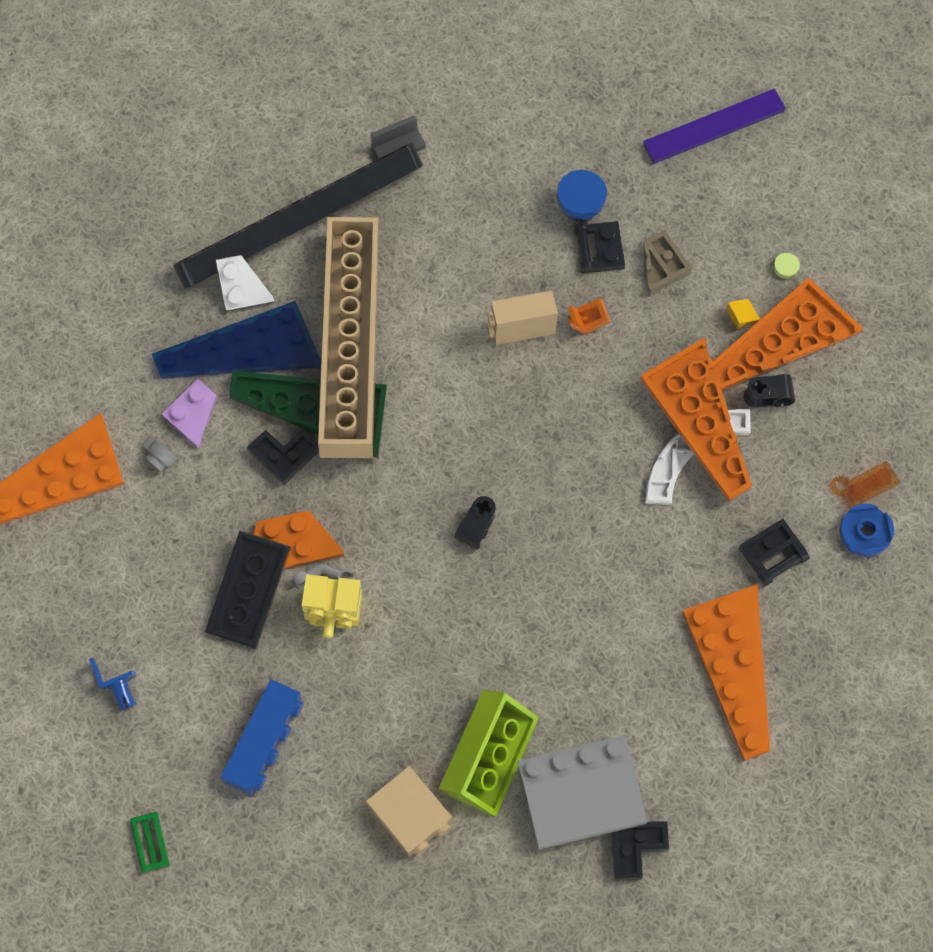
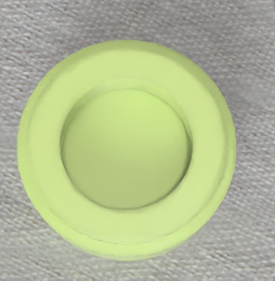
(786, 265)

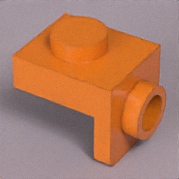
(589, 316)

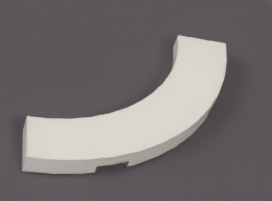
(676, 455)

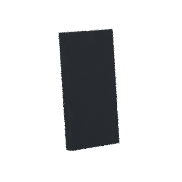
(248, 589)

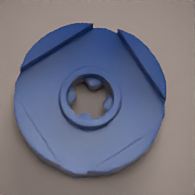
(875, 519)

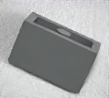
(396, 136)

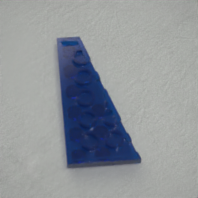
(254, 345)

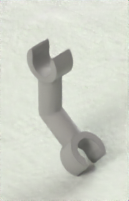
(320, 569)

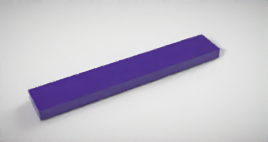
(714, 126)

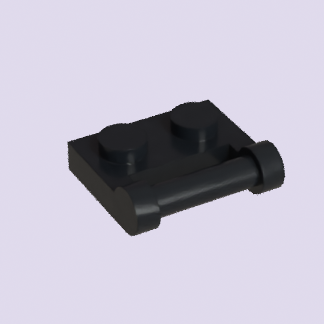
(608, 246)
(770, 544)

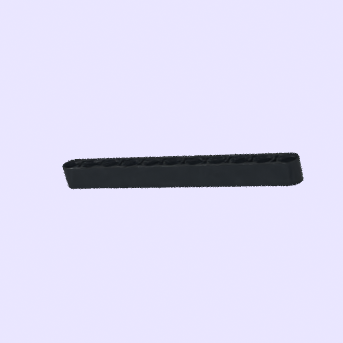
(300, 214)

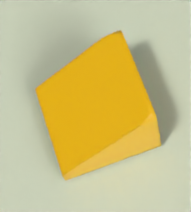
(742, 313)

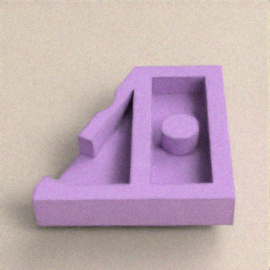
(192, 412)

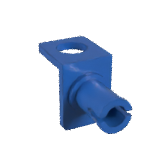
(118, 685)

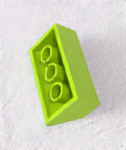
(489, 752)

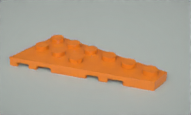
(791, 330)
(697, 409)
(64, 473)

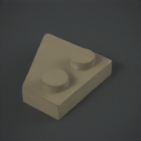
(663, 262)

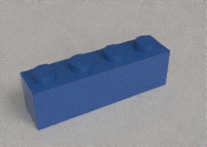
(261, 738)

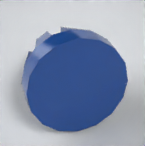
(581, 194)

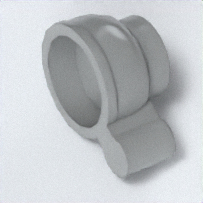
(159, 454)

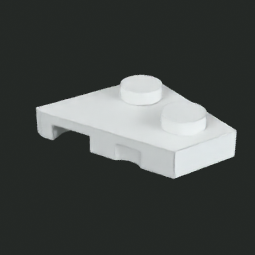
(240, 284)

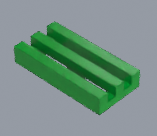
(155, 865)

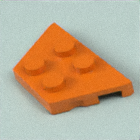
(303, 534)

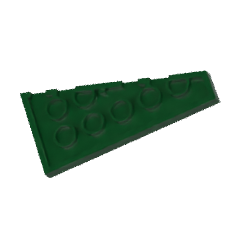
(295, 400)

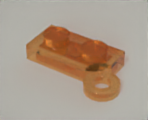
(867, 485)

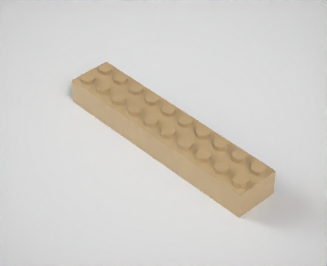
(349, 338)

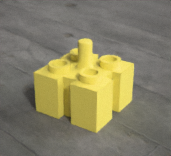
(331, 602)

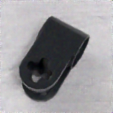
(770, 391)
(475, 525)

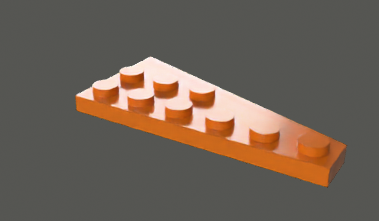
(731, 650)

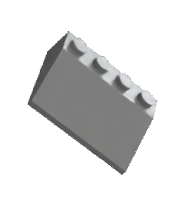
(581, 792)

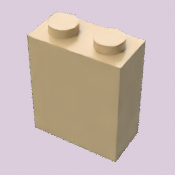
(522, 318)
(410, 812)

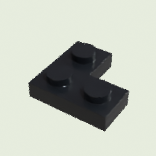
(287, 459)
(629, 844)

